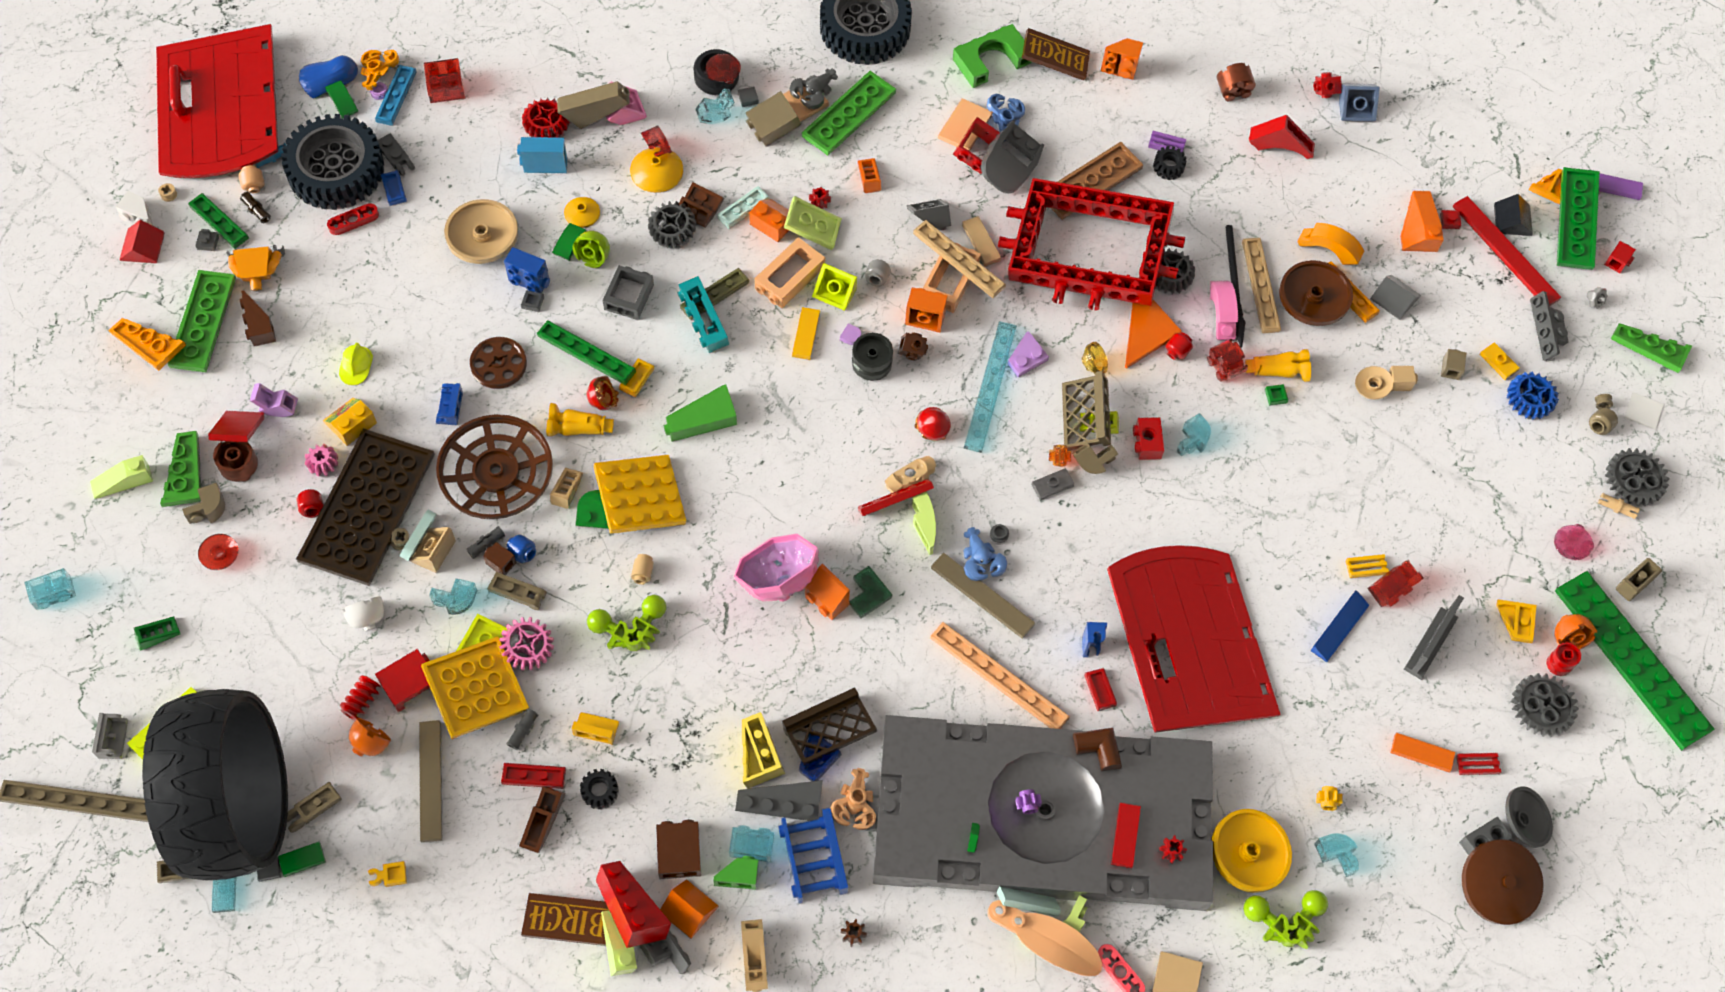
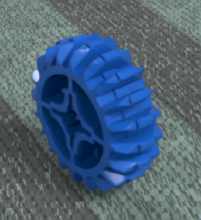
(1531, 399)

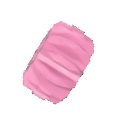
(321, 460)

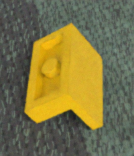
(595, 728)

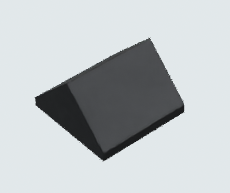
(1513, 216)

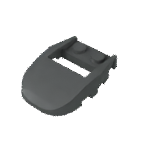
(1003, 168)

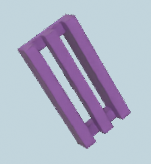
(1166, 140)

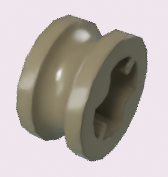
(1603, 401)

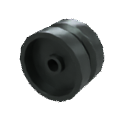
(872, 356)

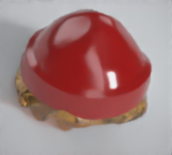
(602, 394)
(933, 424)

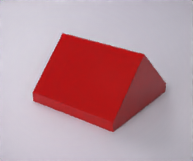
(142, 243)

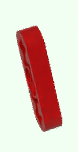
(367, 218)

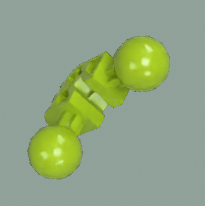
(653, 607)
(1313, 904)

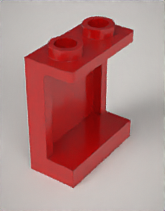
(404, 678)

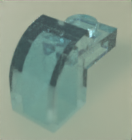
(717, 110)
(1197, 433)
(457, 600)
(1339, 847)

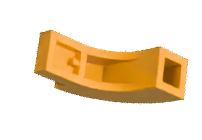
(1334, 238)

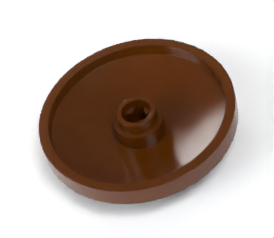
(1316, 293)
(1502, 882)

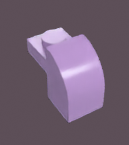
(273, 403)

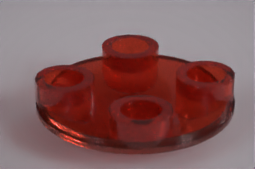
(723, 68)

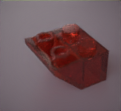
(444, 80)

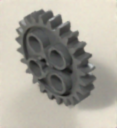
(1637, 477)
(1536, 717)

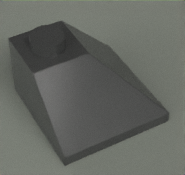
(933, 211)

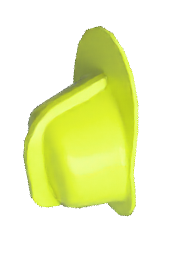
(355, 364)

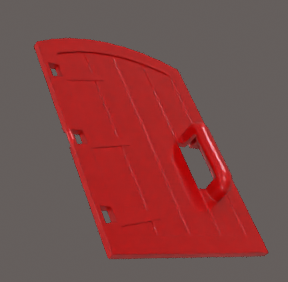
(228, 107)
(1187, 601)

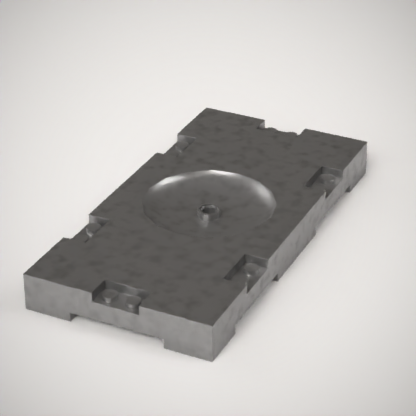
(955, 775)

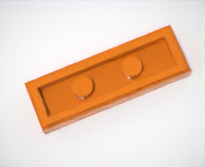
(1422, 752)

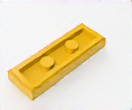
(806, 333)

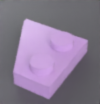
(1027, 355)

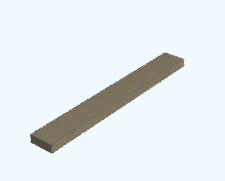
(73, 800)

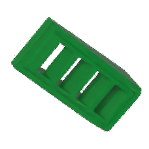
(150, 641)

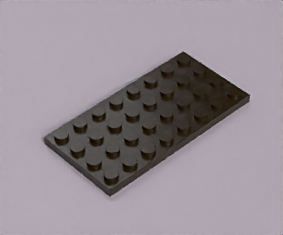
(365, 507)

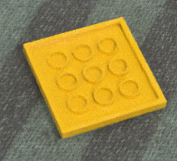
(639, 494)
(474, 687)

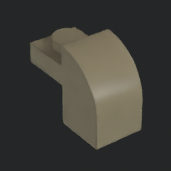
(1094, 462)
(211, 505)

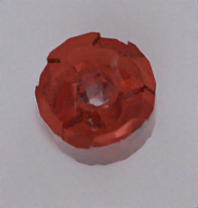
(1227, 360)

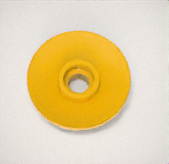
(584, 217)

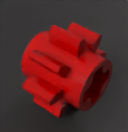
(820, 197)
(1172, 855)

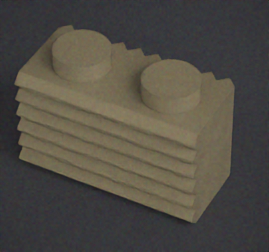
(1638, 579)

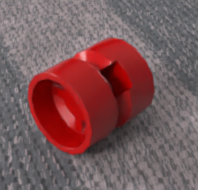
(1563, 659)

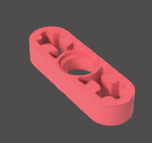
(1121, 962)

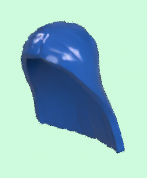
(322, 74)

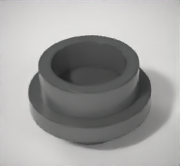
(999, 533)

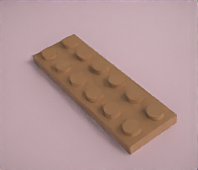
(1103, 171)

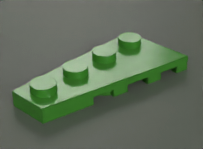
(1651, 346)

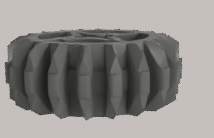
(670, 232)
(1178, 260)

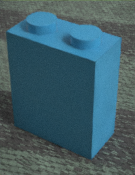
(542, 155)

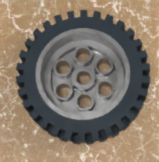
(865, 28)
(332, 161)

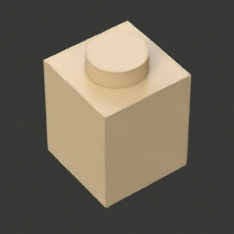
(1403, 378)

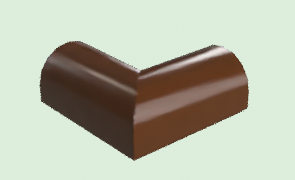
(1100, 741)

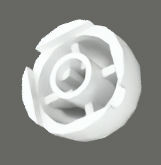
(365, 613)

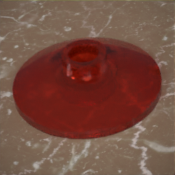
(213, 546)

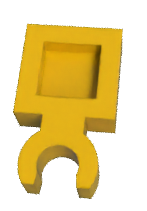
(392, 874)

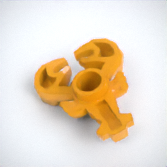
(376, 67)

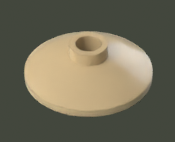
(1376, 376)

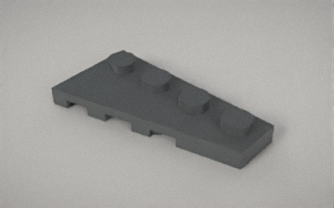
(785, 800)

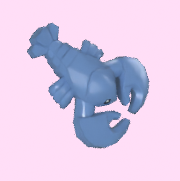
(1004, 115)
(981, 554)

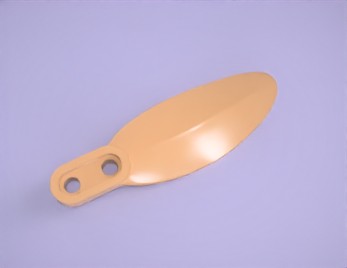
(1050, 939)

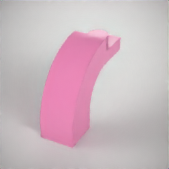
(1226, 309)

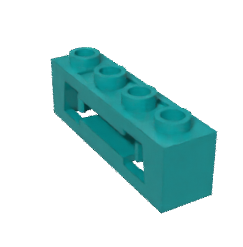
(714, 339)

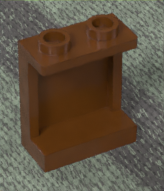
(678, 849)

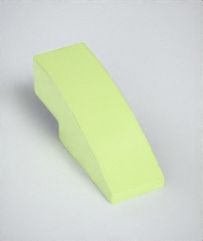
(924, 520)

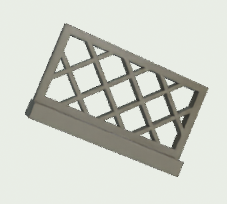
(1101, 413)

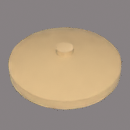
(481, 231)

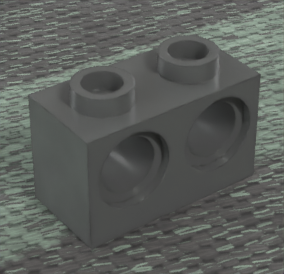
(1484, 834)

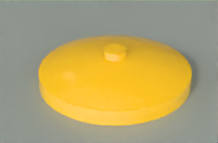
(1251, 850)

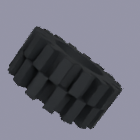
(1173, 155)
(590, 780)

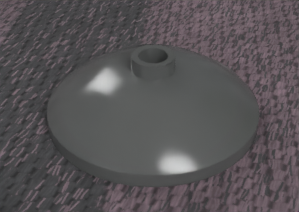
(1528, 817)

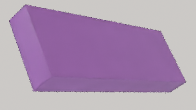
(1620, 186)

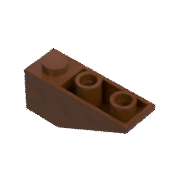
(259, 325)

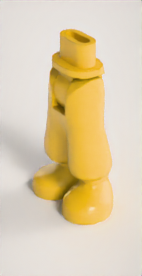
(1282, 365)
(576, 422)

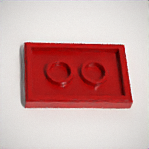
(236, 426)

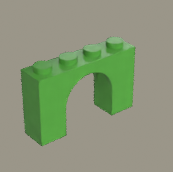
(1005, 40)

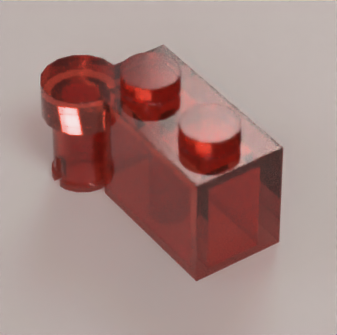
(1395, 583)

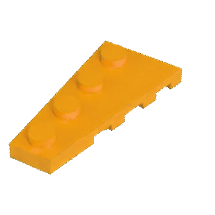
(147, 343)

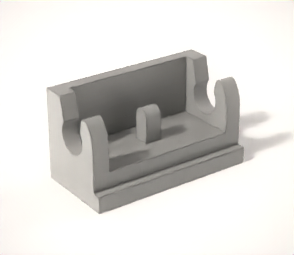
(109, 736)

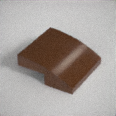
(702, 203)

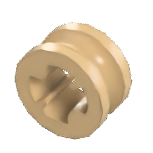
(171, 195)

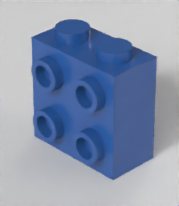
(527, 270)

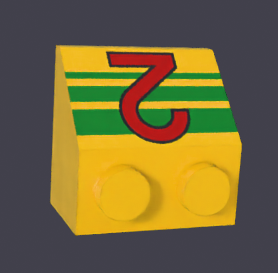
(350, 420)

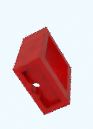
(980, 129)

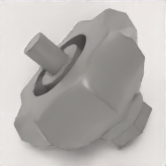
(1597, 297)

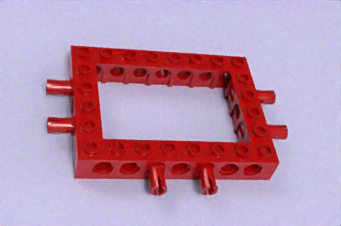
(1099, 203)

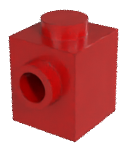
(1620, 257)

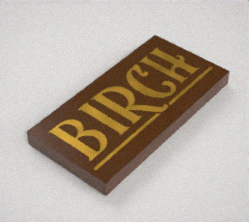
(1056, 54)
(564, 919)

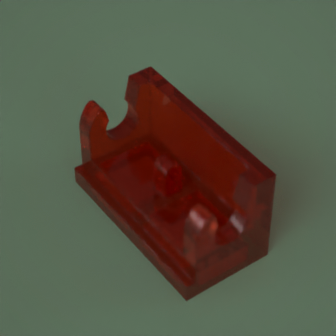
(655, 138)

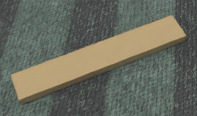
(959, 259)
(1261, 285)

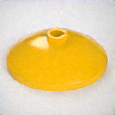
(656, 176)

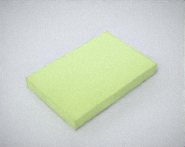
(812, 223)

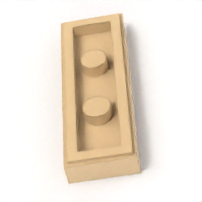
(981, 241)

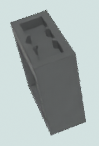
(623, 307)

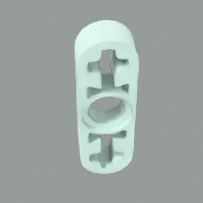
(418, 534)

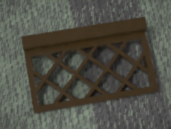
(824, 711)

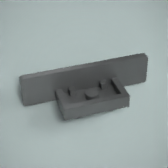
(1549, 326)
(664, 949)

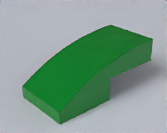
(341, 99)
(564, 245)

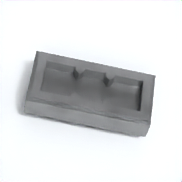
(1052, 484)

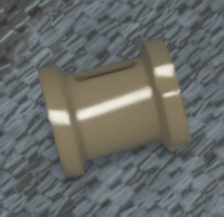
(399, 532)

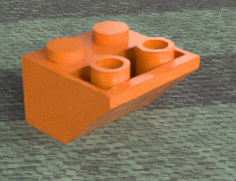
(1122, 58)

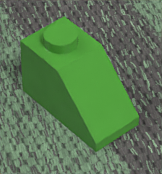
(740, 874)

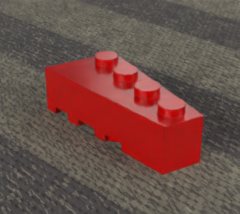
(630, 906)

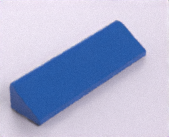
(1340, 626)

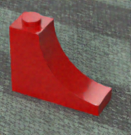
(1283, 134)

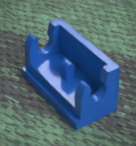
(449, 404)
(1093, 636)

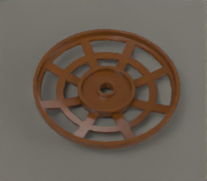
(494, 458)

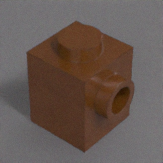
(499, 558)

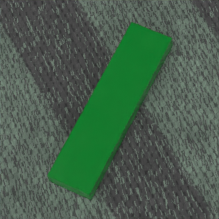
(218, 220)

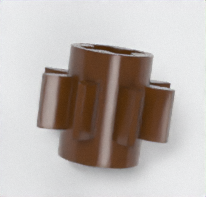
(854, 927)

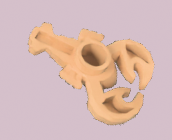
(855, 802)

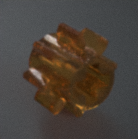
(1060, 455)

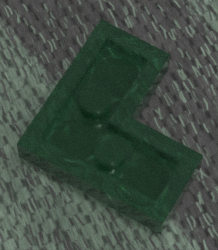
(873, 593)

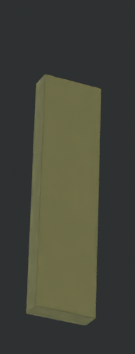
(721, 289)

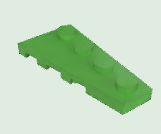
(183, 472)

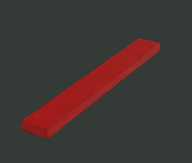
(1505, 249)

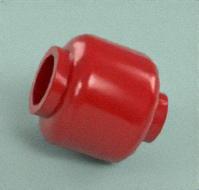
(1179, 346)
(309, 503)

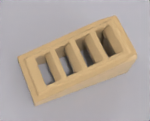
(561, 498)

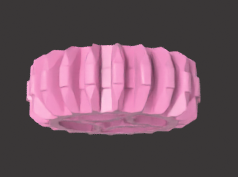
(532, 658)

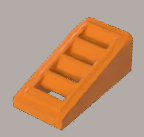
(869, 176)

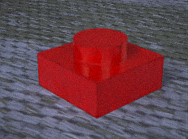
(1450, 219)

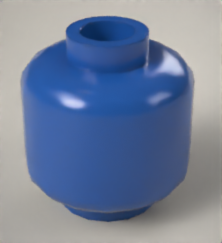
(522, 548)

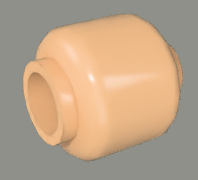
(251, 179)

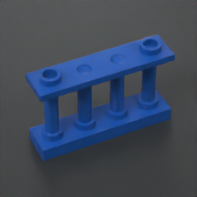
(829, 842)

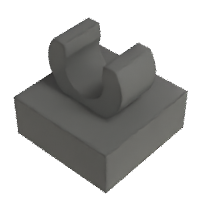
(207, 240)

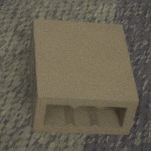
(772, 119)

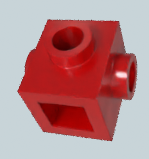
(1327, 84)

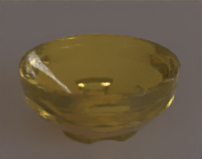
(1095, 358)

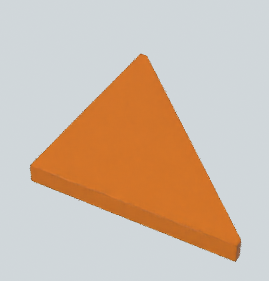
(1148, 331)

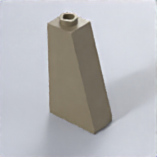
(593, 104)

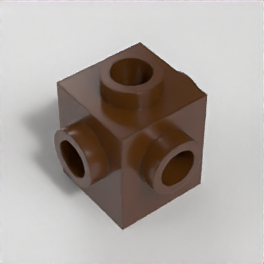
(913, 346)

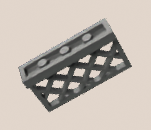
(1433, 640)

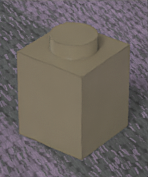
(1453, 364)

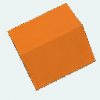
(688, 908)

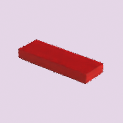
(533, 775)
(1126, 835)

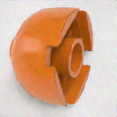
(1575, 630)
(367, 739)

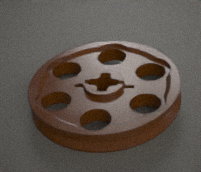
(496, 369)

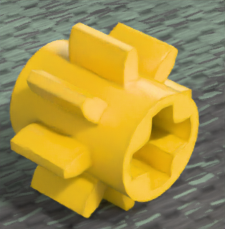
(1329, 798)

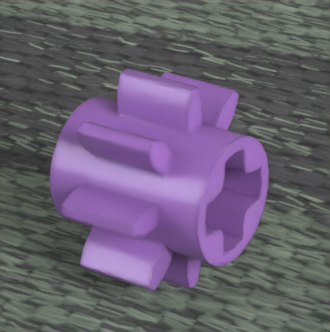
(1028, 801)

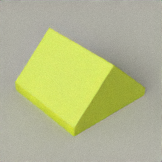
(835, 286)

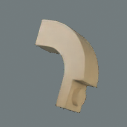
(754, 955)

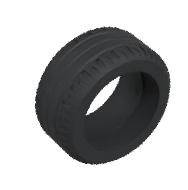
(702, 81)

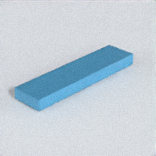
(395, 95)

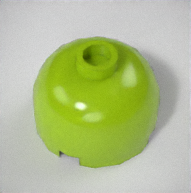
(591, 248)

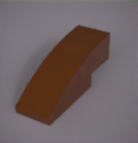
(542, 819)

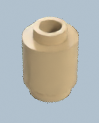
(642, 569)

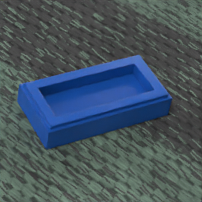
(393, 188)

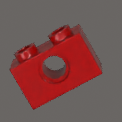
(1152, 429)

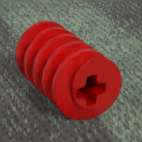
(359, 697)

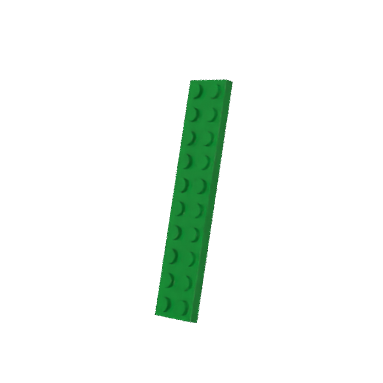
(1636, 661)

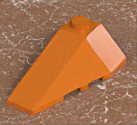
(1422, 224)

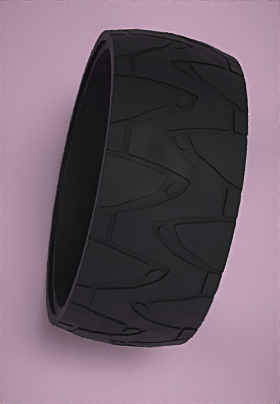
(215, 784)

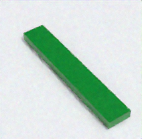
(586, 352)

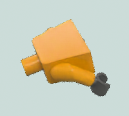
(255, 264)

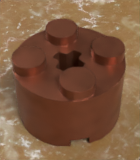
(1236, 81)
(235, 460)

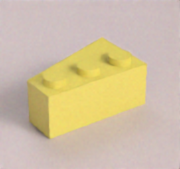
(759, 752)

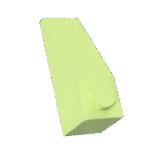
(122, 476)
(620, 958)

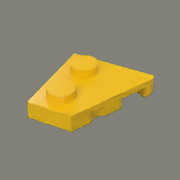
(1518, 619)

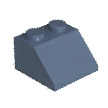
(1358, 102)

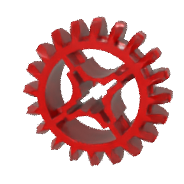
(543, 119)

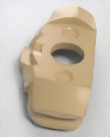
(923, 467)

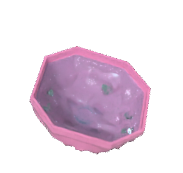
(778, 568)

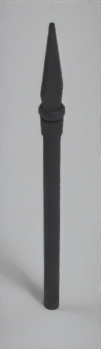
(1240, 325)

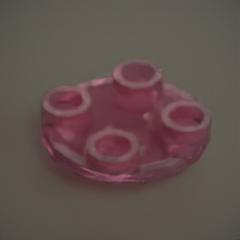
(1573, 542)

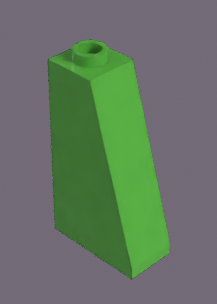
(702, 416)

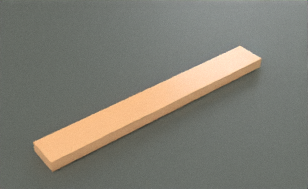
(999, 677)

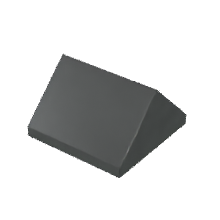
(1395, 296)

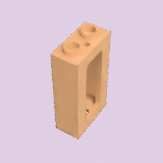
(937, 274)
(783, 295)

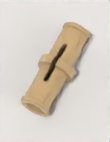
(1618, 505)

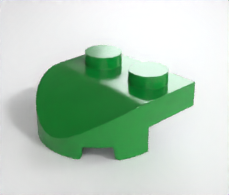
(591, 511)

